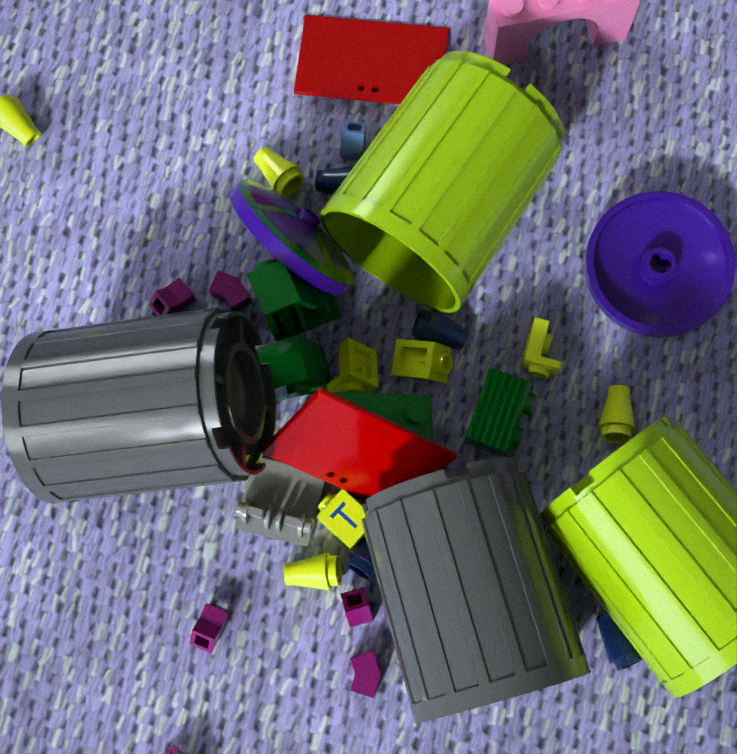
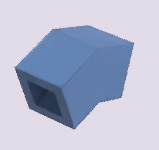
(353, 140)

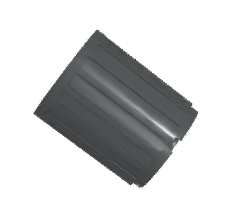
(138, 405)
(470, 588)

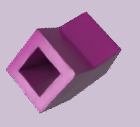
(229, 290)
(171, 298)
(356, 607)
(209, 628)
(366, 674)

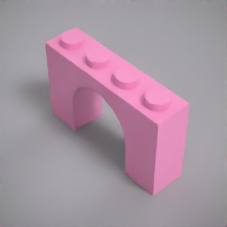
(516, 22)

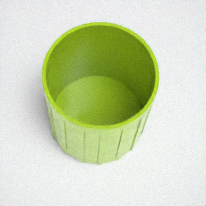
(446, 180)
(658, 552)

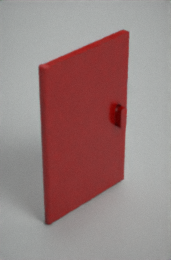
(367, 55)
(353, 446)

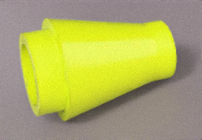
(17, 121)
(279, 172)
(617, 416)
(314, 572)

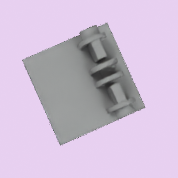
(280, 503)

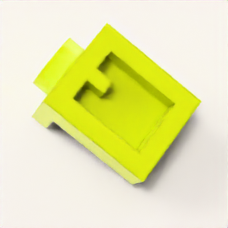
(539, 343)
(422, 360)
(357, 369)

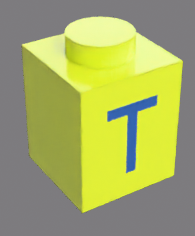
(342, 517)

